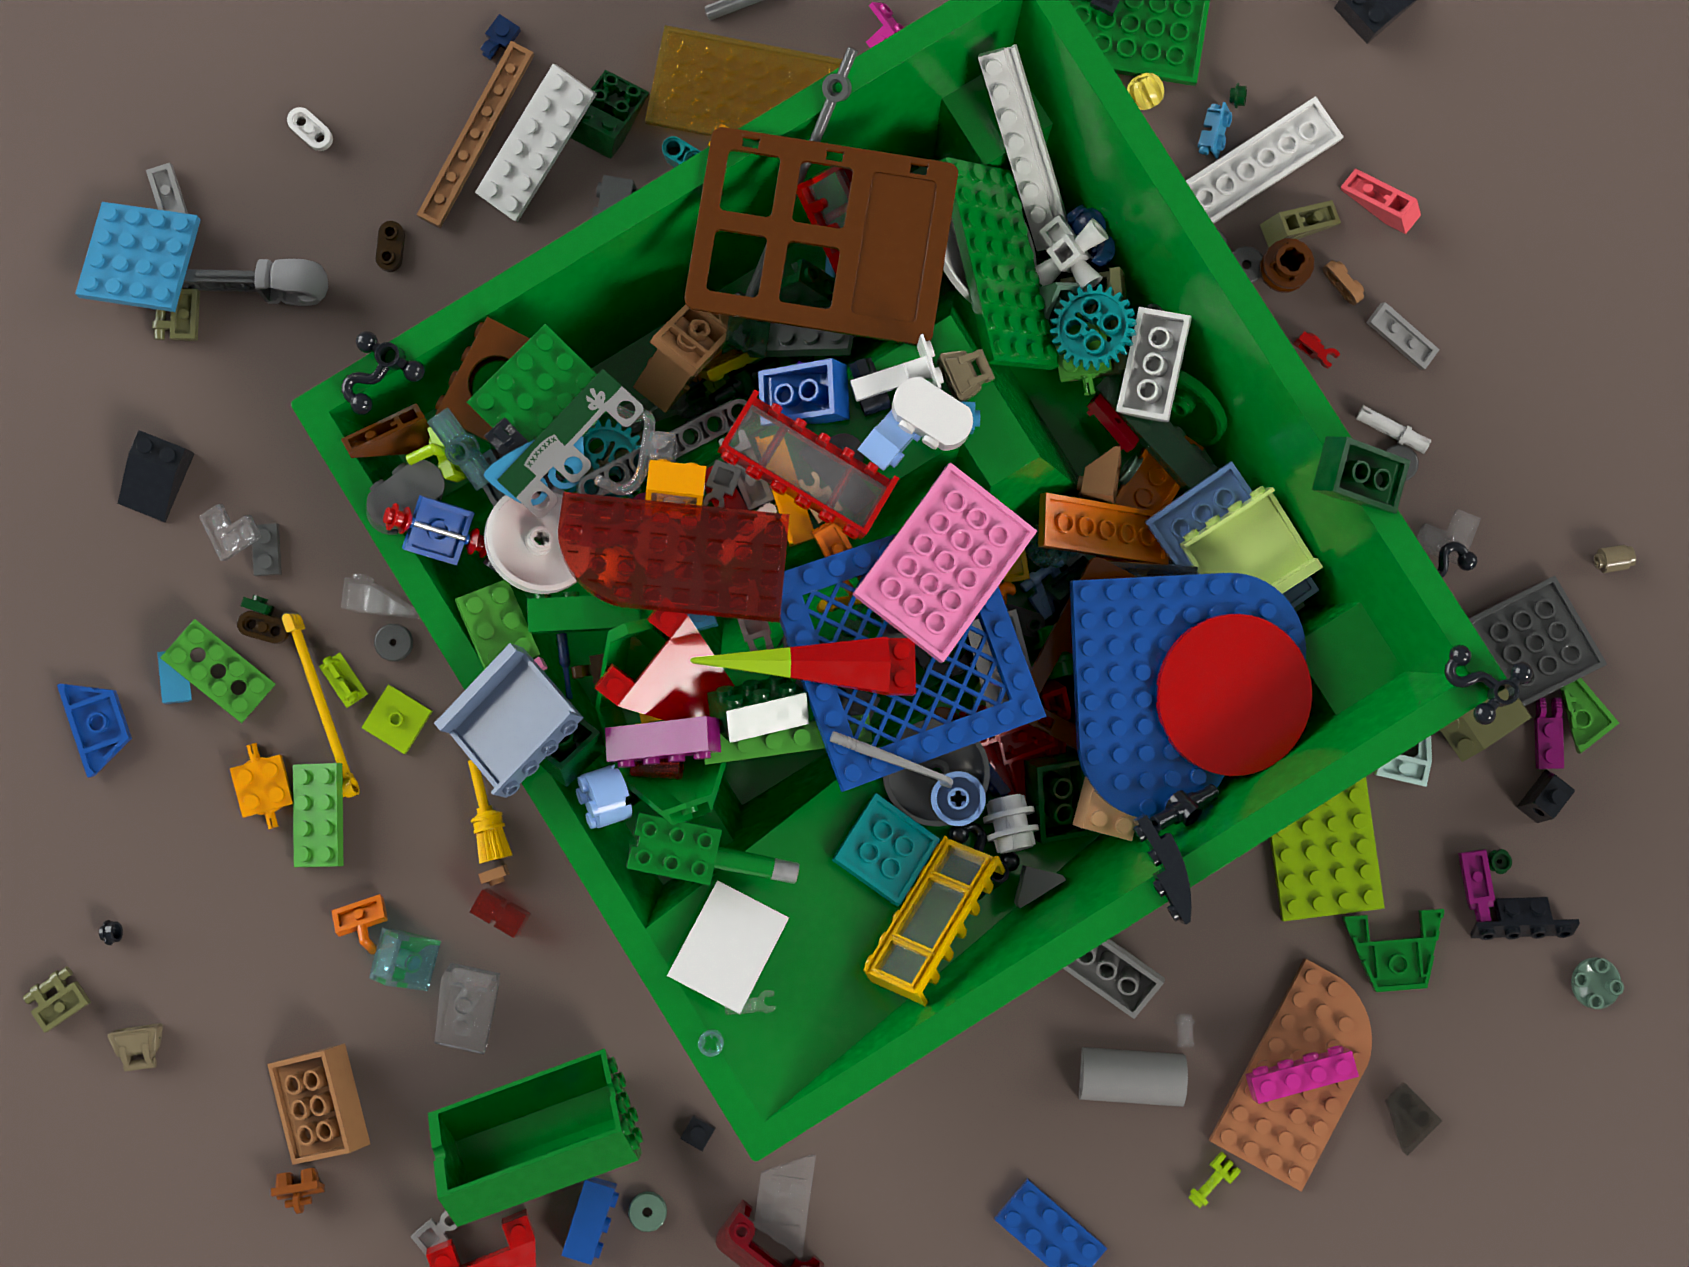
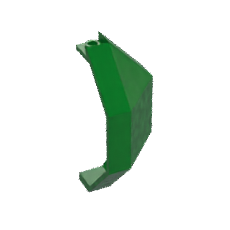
(631, 650)

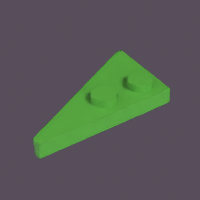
(1586, 715)

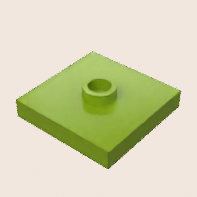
(397, 719)

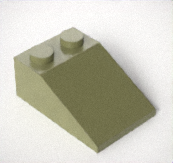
(1470, 737)

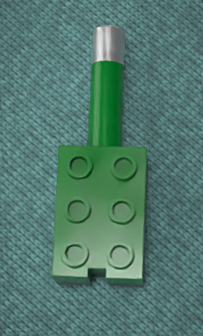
(693, 851)

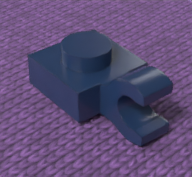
(499, 35)

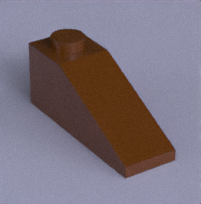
(393, 435)

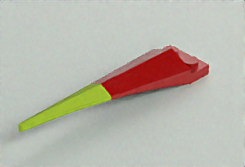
(866, 665)

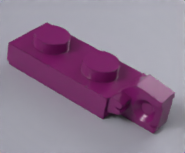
(1477, 883)

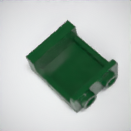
(808, 287)

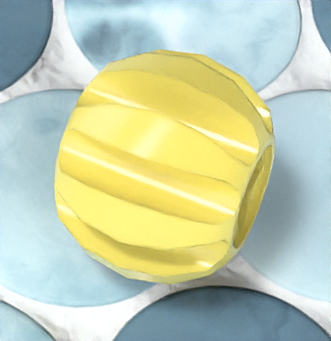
(1146, 90)

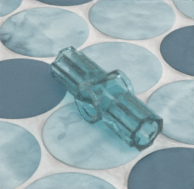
(453, 435)

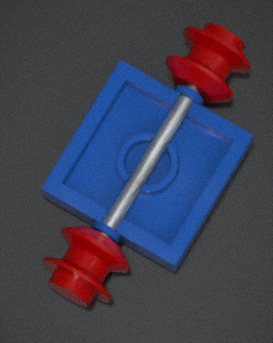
(436, 529)

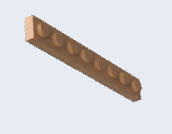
(475, 134)

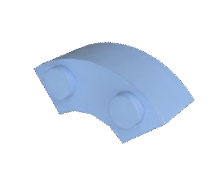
(887, 443)

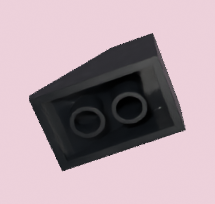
(1371, 16)
(153, 475)

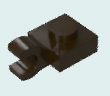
(593, 669)

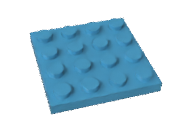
(138, 256)

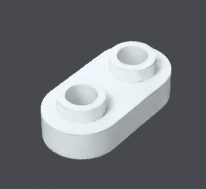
(310, 130)

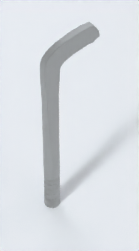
(888, 757)

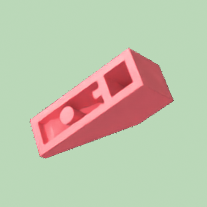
(1382, 200)

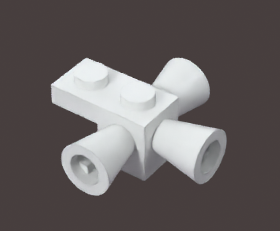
(1070, 252)

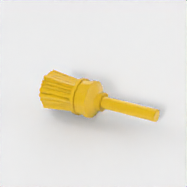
(487, 823)

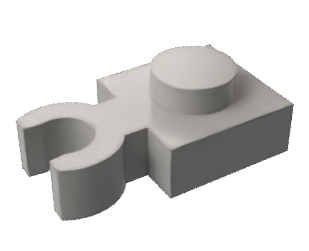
(432, 1233)

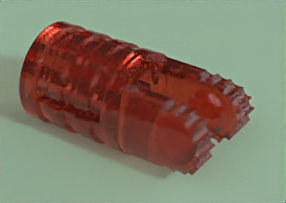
(664, 770)

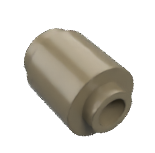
(1615, 558)

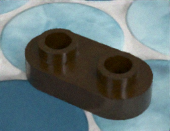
(390, 245)
(263, 628)

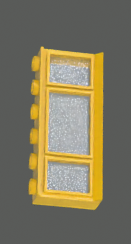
(931, 919)

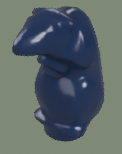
(1078, 219)

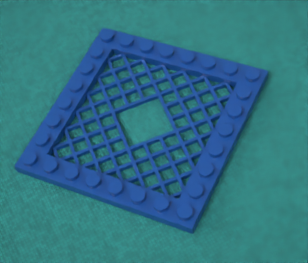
(856, 769)

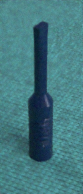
(564, 660)

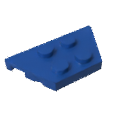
(95, 724)

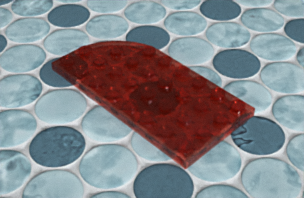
(675, 555)

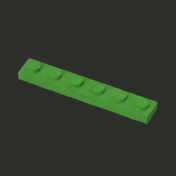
(781, 742)

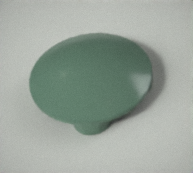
(1596, 983)

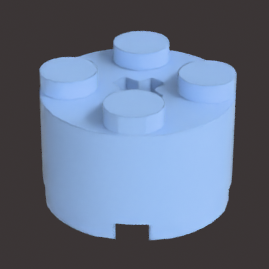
(604, 796)
(969, 809)

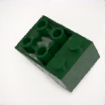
(610, 114)

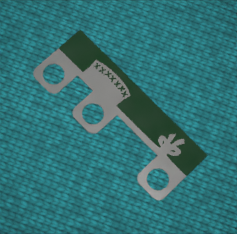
(557, 441)

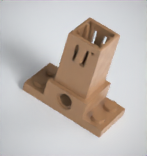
(683, 351)

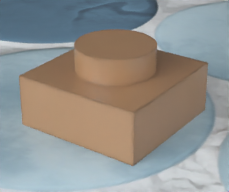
(494, 875)

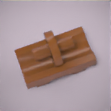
(287, 1189)

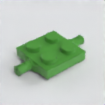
(1069, 372)

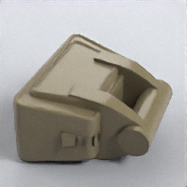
(960, 374)
(136, 1041)

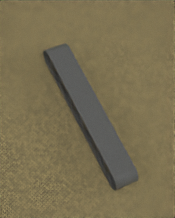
(697, 426)

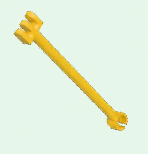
(294, 624)

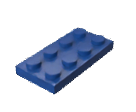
(1048, 1229)

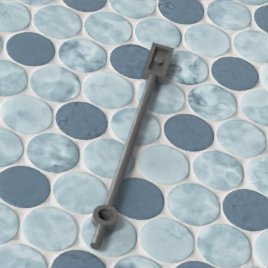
(832, 98)

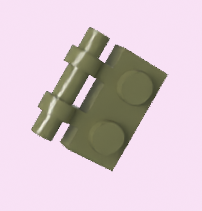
(183, 322)
(60, 1006)

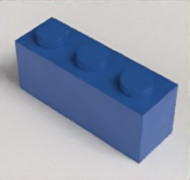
(590, 1220)

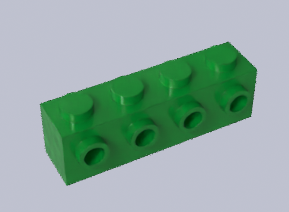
(575, 614)

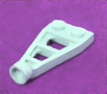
(1410, 769)

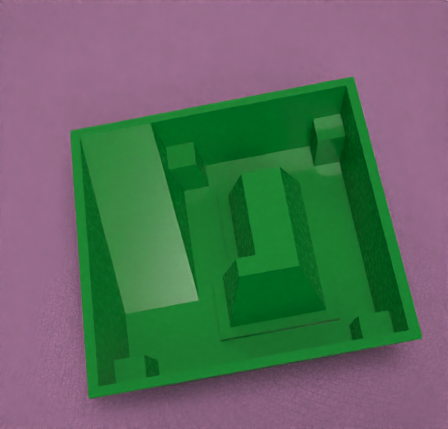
(608, 286)

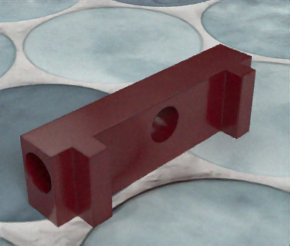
(1112, 422)

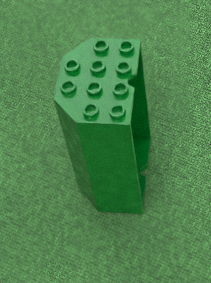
(533, 1137)

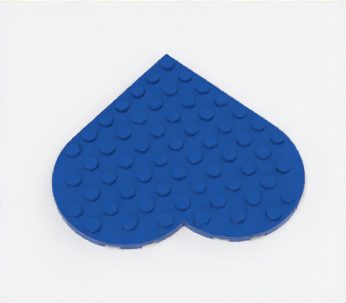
(1118, 650)

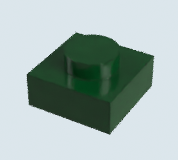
(257, 604)

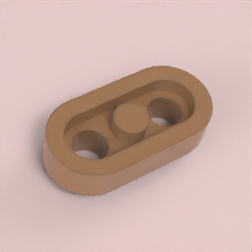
(1349, 289)

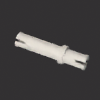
(1393, 429)

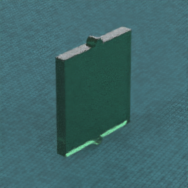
(748, 335)

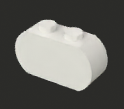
(931, 414)

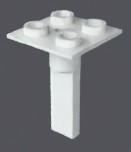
(892, 377)

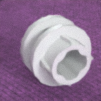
(1010, 823)

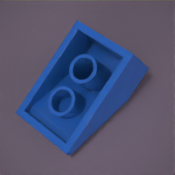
(808, 390)

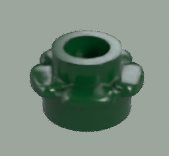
(1238, 95)
(1506, 861)

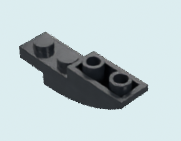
(1173, 877)

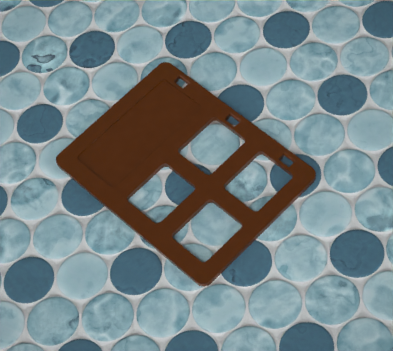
(887, 248)

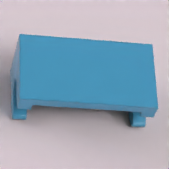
(173, 685)

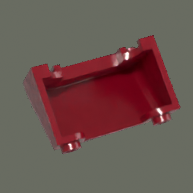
(736, 1242)

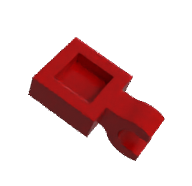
(1311, 345)

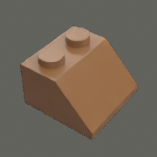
(1101, 478)

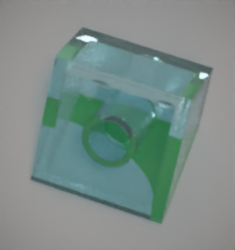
(404, 959)

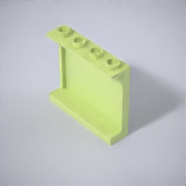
(1252, 541)

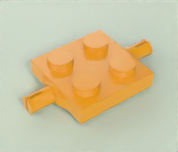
(262, 786)

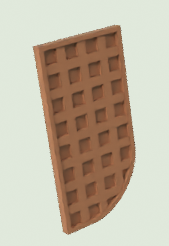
(1292, 1131)

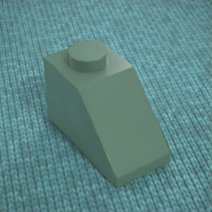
(1053, 294)

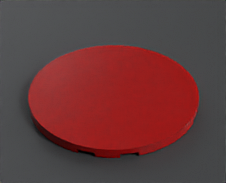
(1234, 694)

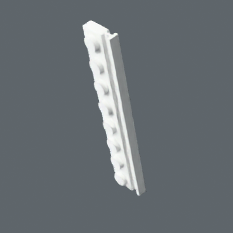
(1022, 139)

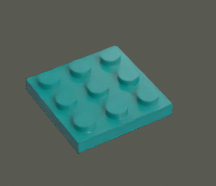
(886, 849)

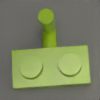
(435, 447)

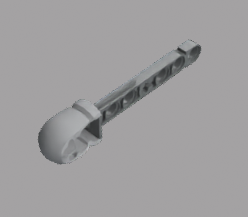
(285, 280)

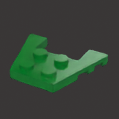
(1396, 962)

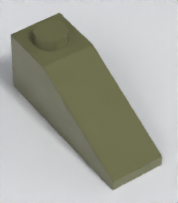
(1300, 222)

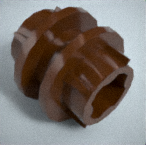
(1295, 254)

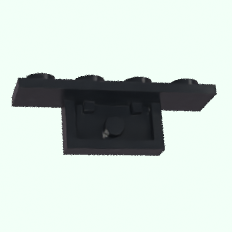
(1524, 919)

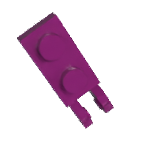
(1549, 735)

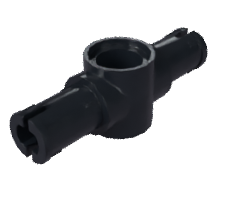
(742, 381)
(1184, 807)

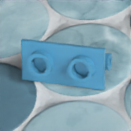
(1218, 119)

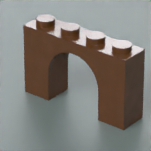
(492, 344)

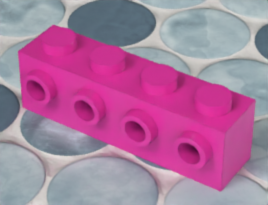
(1302, 1074)

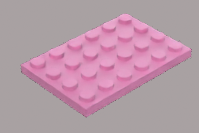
(945, 563)

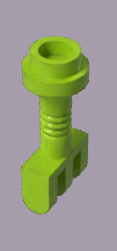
(1221, 1172)

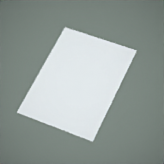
(728, 947)

